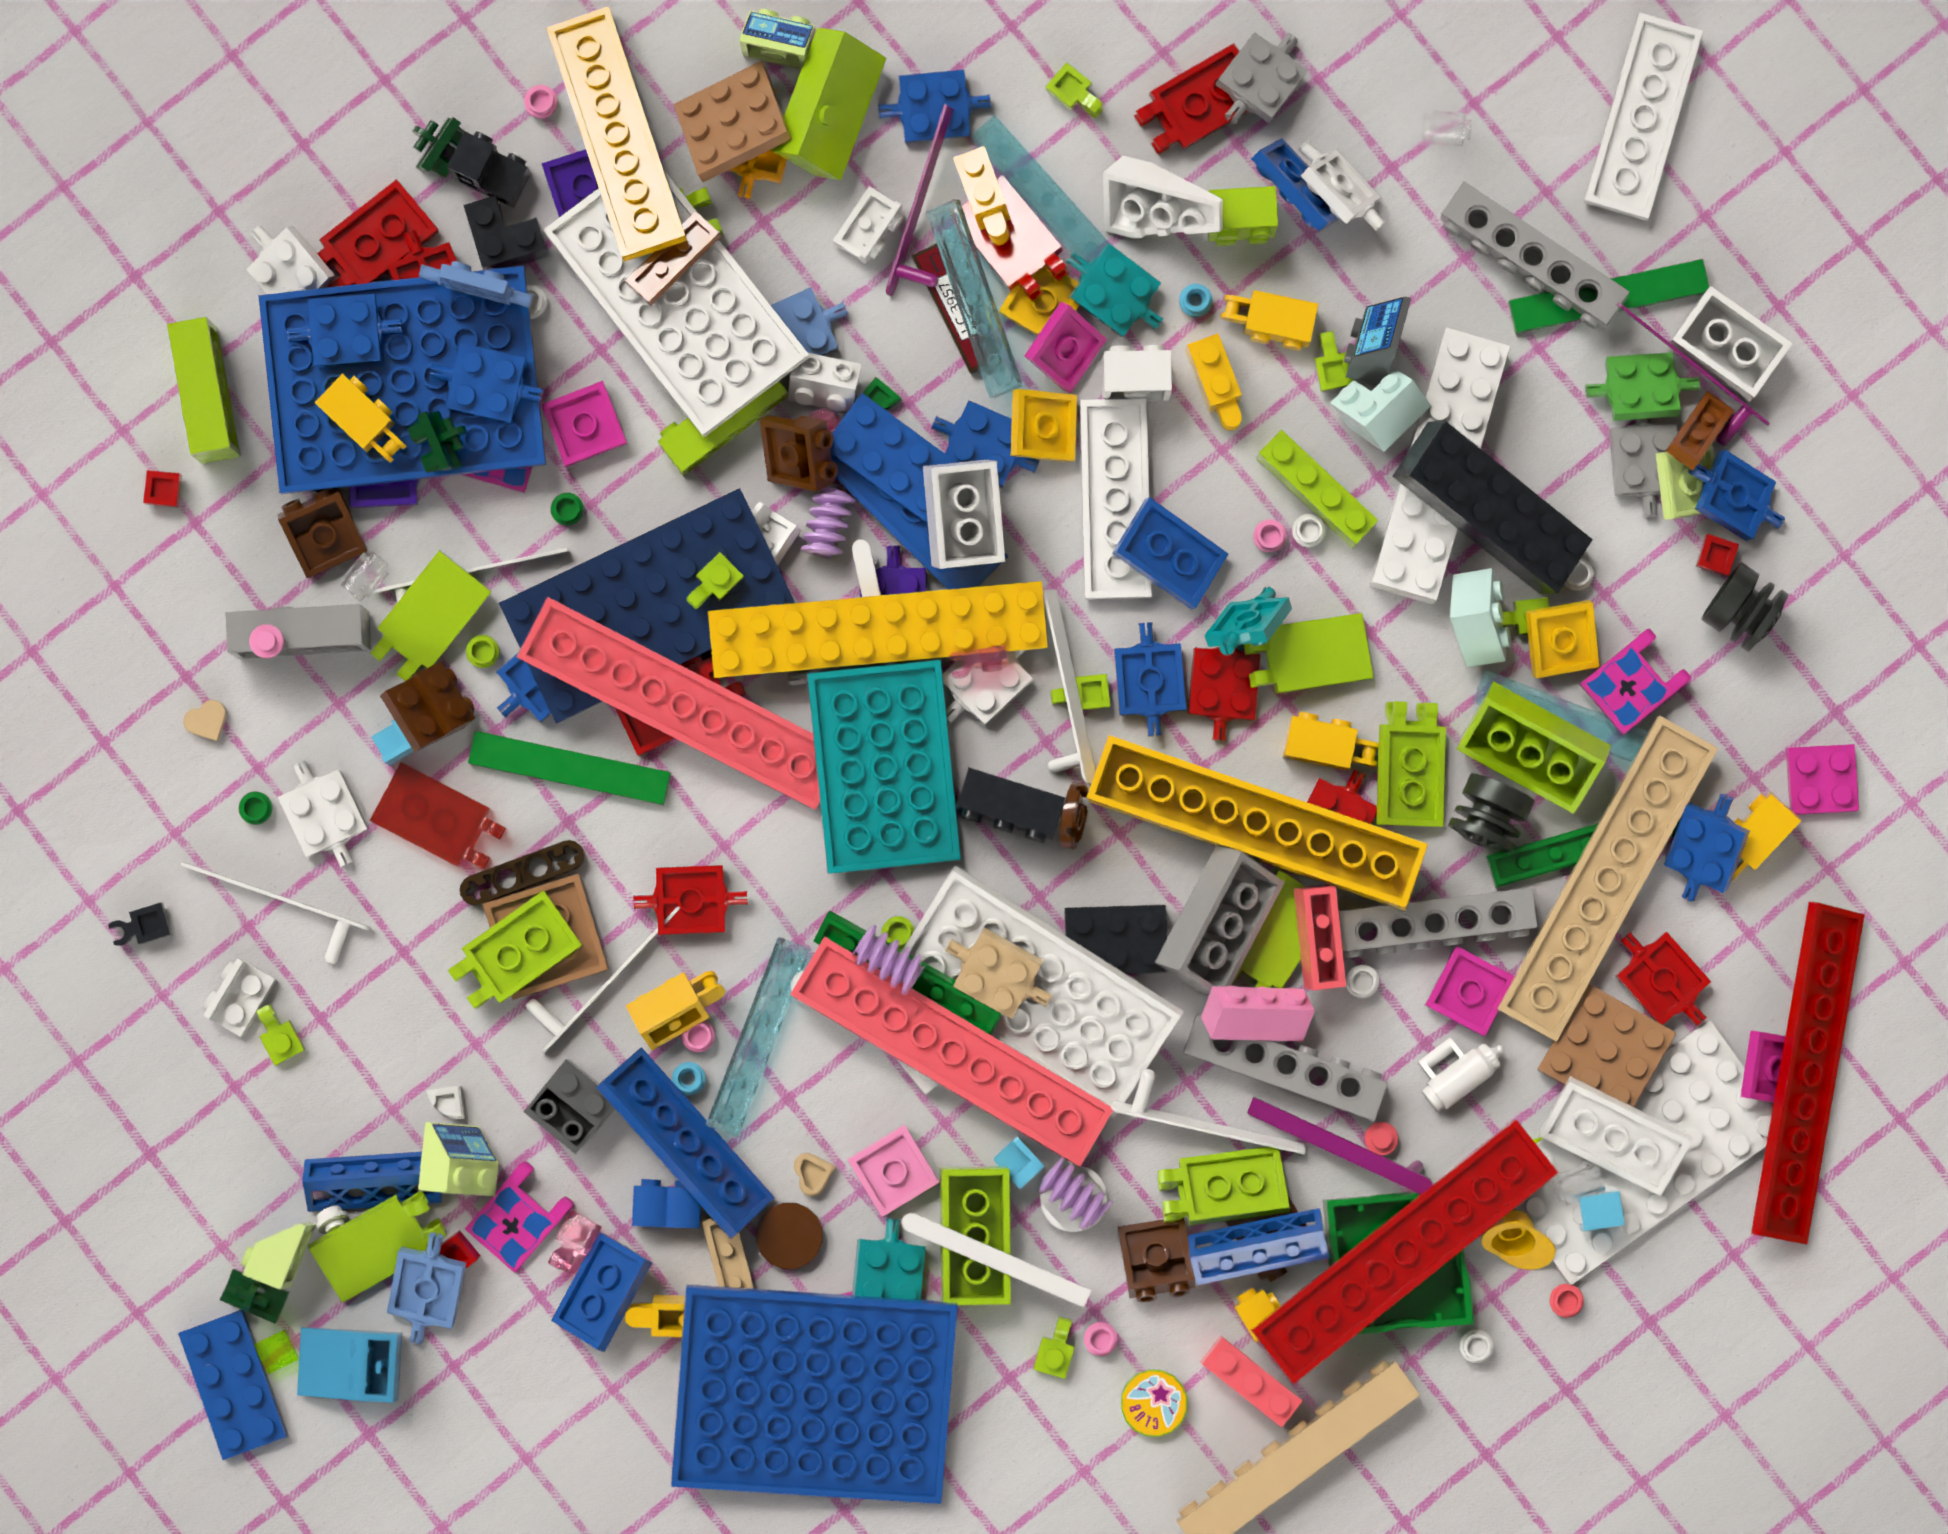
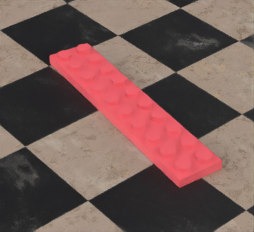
(673, 700)
(952, 1053)

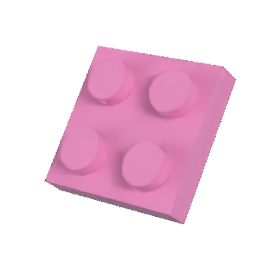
(893, 1170)

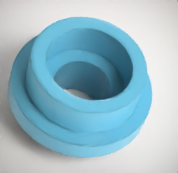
(1195, 290)
(700, 1078)

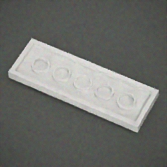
(1643, 116)
(1112, 492)

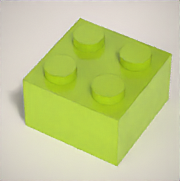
(1246, 215)

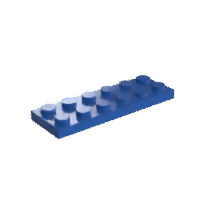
(908, 530)
(685, 1142)

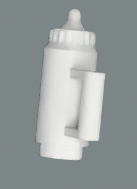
(1460, 1076)

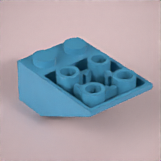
(349, 1364)

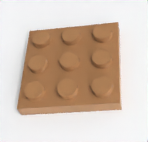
(732, 121)
(573, 905)
(1608, 1047)

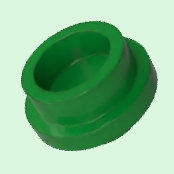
(567, 509)
(255, 808)

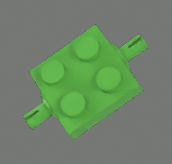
(1642, 386)

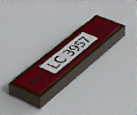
(945, 301)

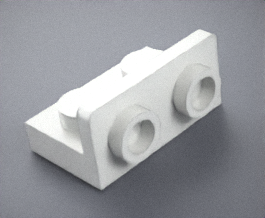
(238, 996)

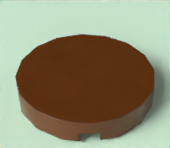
(1073, 816)
(789, 1235)

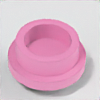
(540, 101)
(1269, 536)
(266, 641)
(699, 1037)
(1100, 1338)

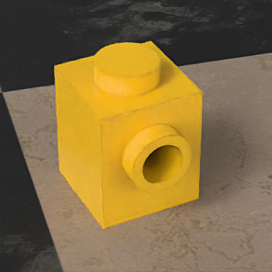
(1255, 1307)

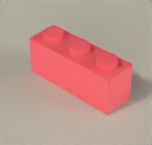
(1319, 937)
(1251, 1381)

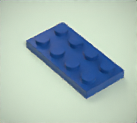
(886, 453)
(233, 1384)

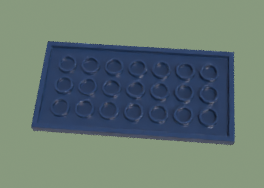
(645, 586)

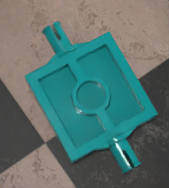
(1114, 290)
(1248, 621)
(888, 1266)

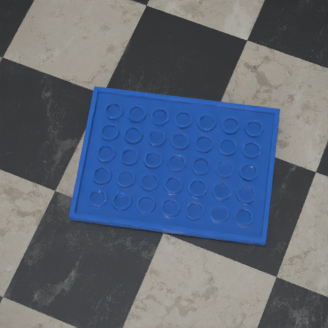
(320, 455)
(813, 1394)

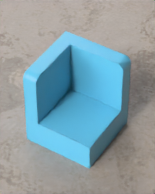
(392, 744)
(1020, 1161)
(1601, 1211)

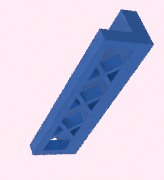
(363, 1172)
(1258, 1250)

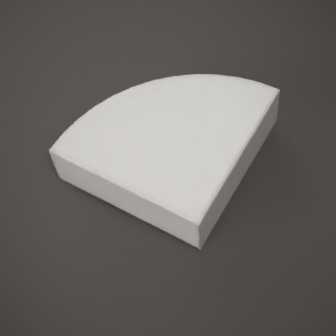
(448, 1101)

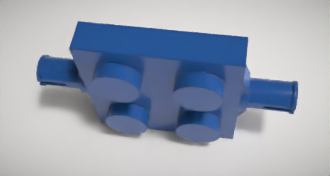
(923, 100)
(344, 330)
(486, 382)
(983, 436)
(1736, 495)
(1150, 679)
(523, 689)
(1707, 847)

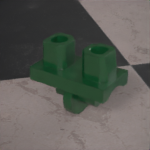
(432, 159)
(443, 440)
(254, 1296)

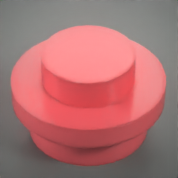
(1381, 1138)
(1566, 1300)

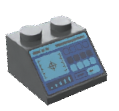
(1376, 340)

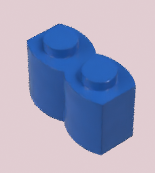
(664, 1206)

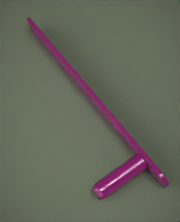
(900, 270)
(1740, 416)
(1404, 1176)

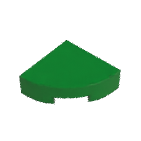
(881, 394)

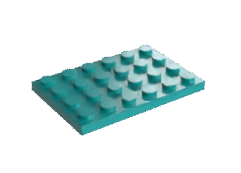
(883, 766)

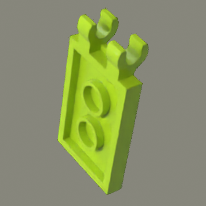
(430, 614)
(1314, 654)
(1411, 767)
(1277, 945)
(516, 950)
(1226, 1186)
(368, 1245)

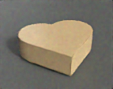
(207, 720)
(813, 1173)

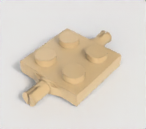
(998, 973)

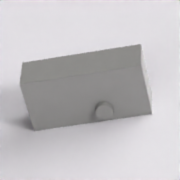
(303, 629)
(1219, 920)

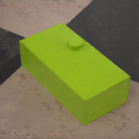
(830, 102)
(203, 390)
(1533, 747)
(978, 1206)

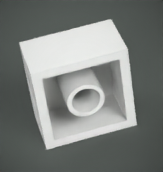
(1137, 373)

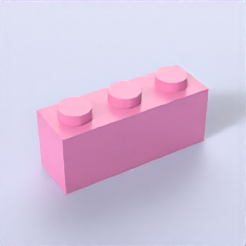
(1257, 1013)

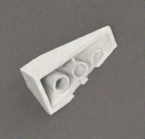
(1151, 200)

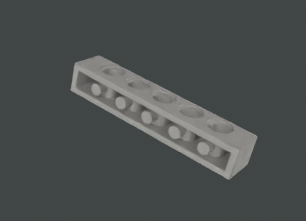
(1470, 201)
(1517, 902)
(1363, 1103)

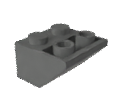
(570, 1106)

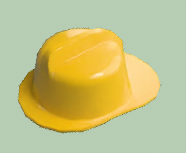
(1519, 1242)

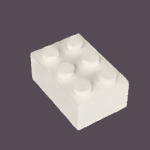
(1730, 344)
(964, 514)

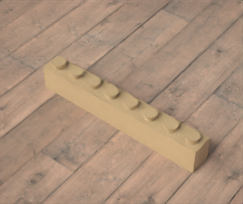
(1301, 1454)

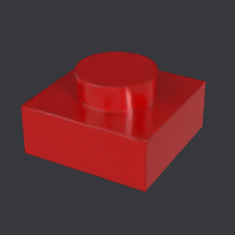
(162, 488)
(1717, 555)
(460, 1249)

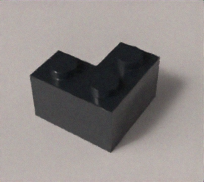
(487, 171)
(501, 244)

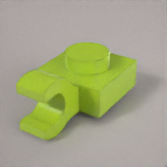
(1072, 88)
(1331, 368)
(717, 578)
(1518, 616)
(1092, 692)
(281, 1039)
(1054, 1353)

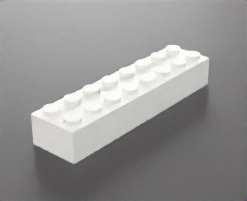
(1416, 536)

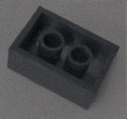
(1009, 805)
(1120, 935)

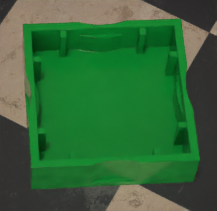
(1435, 1302)

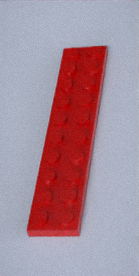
(1807, 1073)
(1404, 1251)

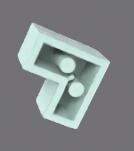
(1383, 412)
(1479, 617)

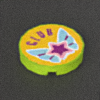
(1154, 1402)

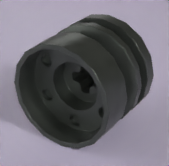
(1745, 607)
(1491, 813)

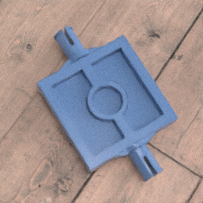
(487, 286)
(810, 321)
(426, 1288)

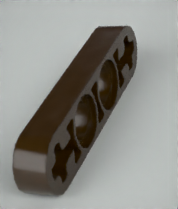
(520, 867)

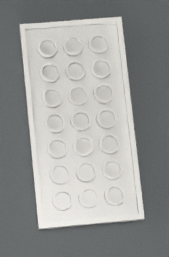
(705, 338)
(1098, 1022)
(1691, 1090)

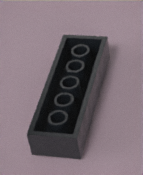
(1492, 507)

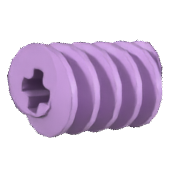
(828, 522)
(888, 959)
(1073, 1194)

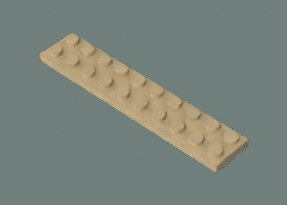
(1607, 878)

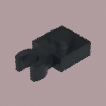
(146, 924)

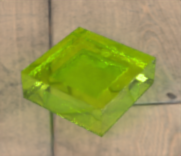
(276, 1351)

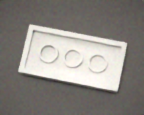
(1615, 1136)

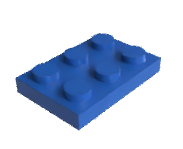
(1284, 168)
(1170, 553)
(601, 1292)

